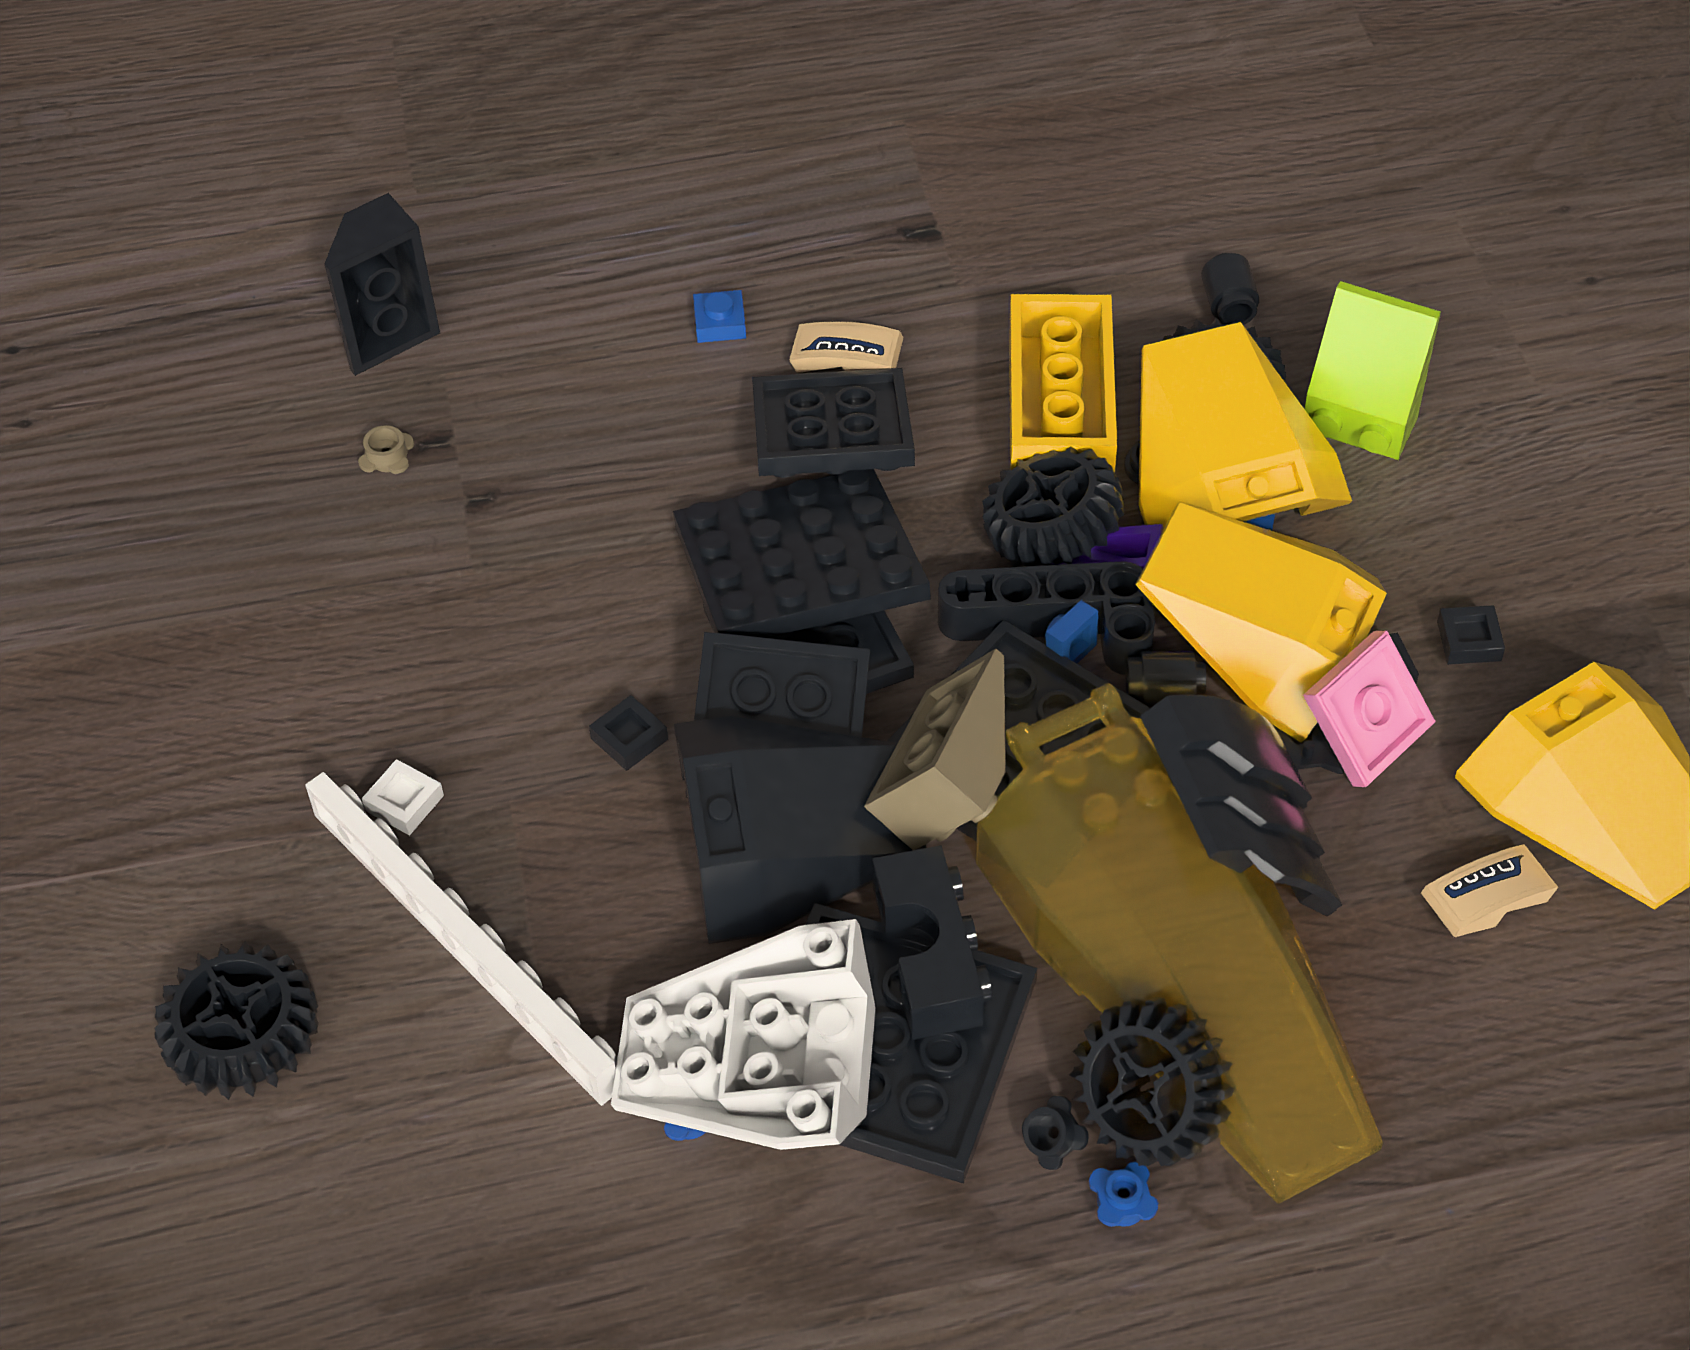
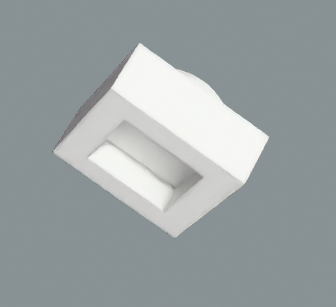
(402, 797)

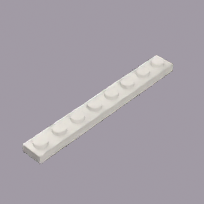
(475, 947)

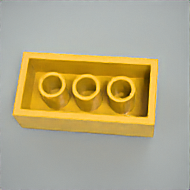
(1061, 375)

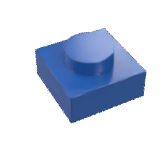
(719, 316)
(1073, 632)

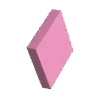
(1369, 708)

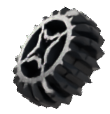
(1053, 508)
(210, 1046)
(1119, 1063)

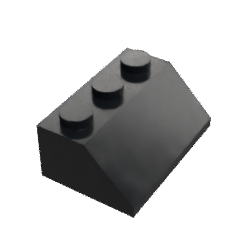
(380, 284)

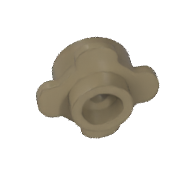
(386, 450)

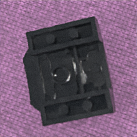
(1241, 792)

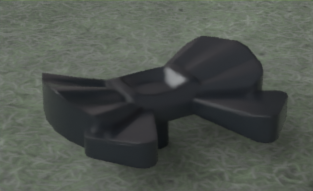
(1312, 753)

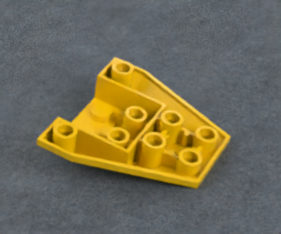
(1228, 433)
(1260, 607)
(1594, 780)

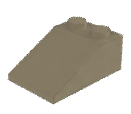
(946, 757)

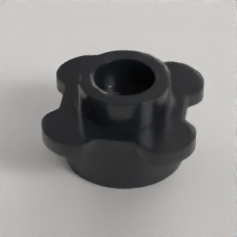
(1038, 1132)

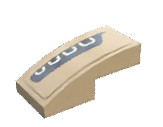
(845, 346)
(1487, 888)

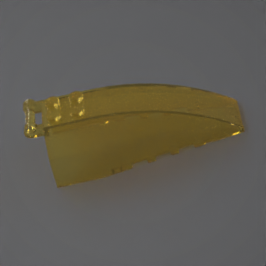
(1131, 906)

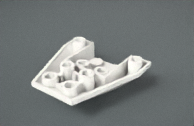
(757, 1042)

